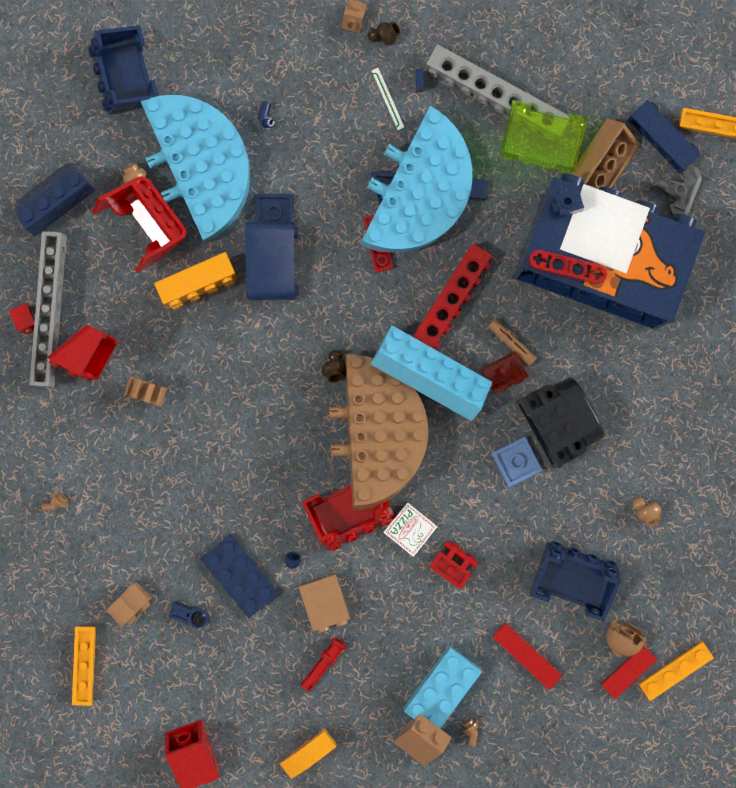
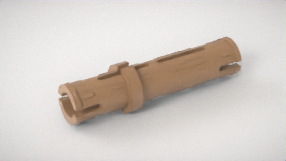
(512, 342)

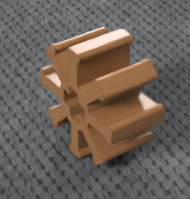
(145, 391)

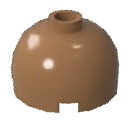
(624, 640)

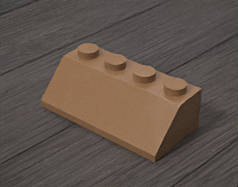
(607, 155)

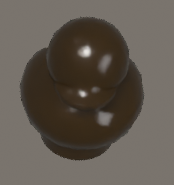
(386, 31)
(334, 368)

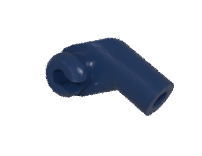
(264, 117)

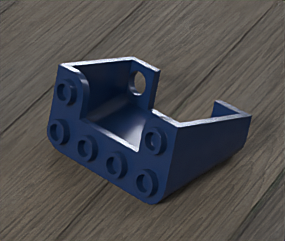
(121, 68)
(577, 579)

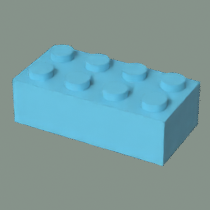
(443, 687)

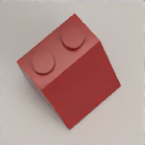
(191, 755)

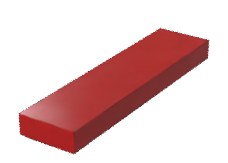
(527, 656)

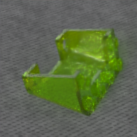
(542, 138)

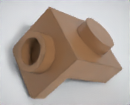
(354, 15)

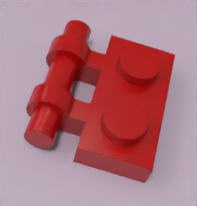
(450, 569)

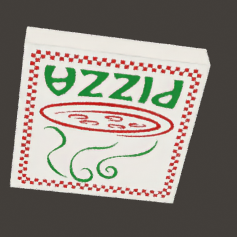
(410, 529)

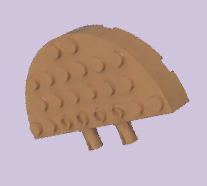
(384, 432)

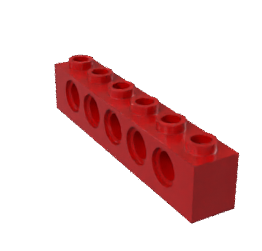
(474, 255)

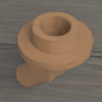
(58, 501)
(470, 728)

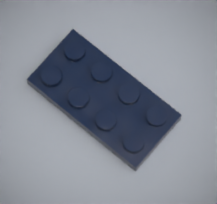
(239, 576)

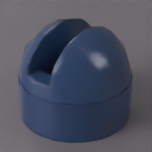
(292, 560)

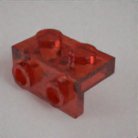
(504, 372)

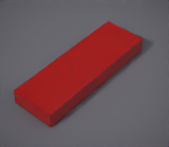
(628, 672)

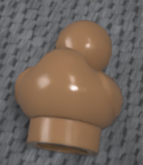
(133, 171)
(647, 513)

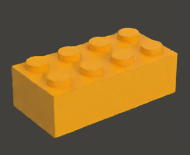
(196, 281)

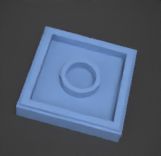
(516, 461)

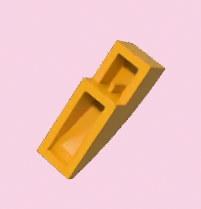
(308, 754)

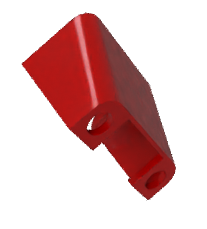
(84, 353)
(338, 523)

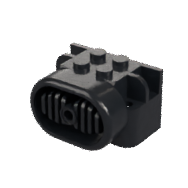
(561, 420)

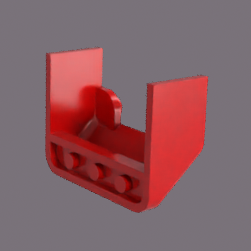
(151, 213)

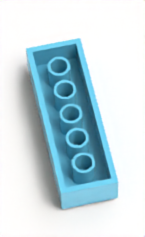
(431, 373)

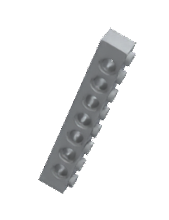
(492, 83)
(48, 308)

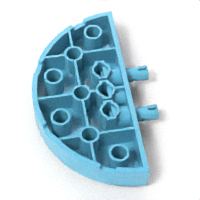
(204, 159)
(425, 191)

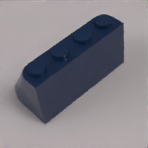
(52, 198)

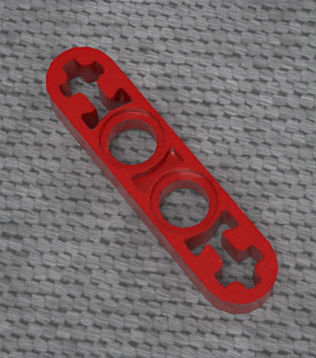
(568, 263)

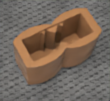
(129, 604)

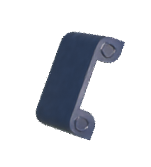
(270, 261)

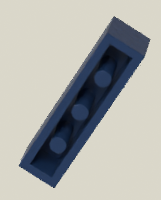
(664, 136)

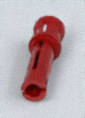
(328, 657)

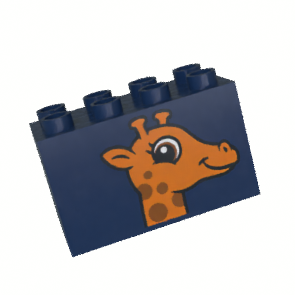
(655, 276)

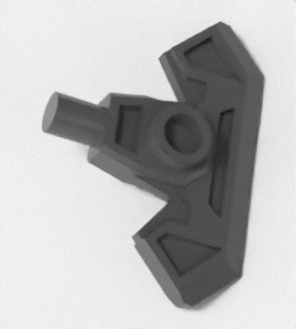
(683, 192)

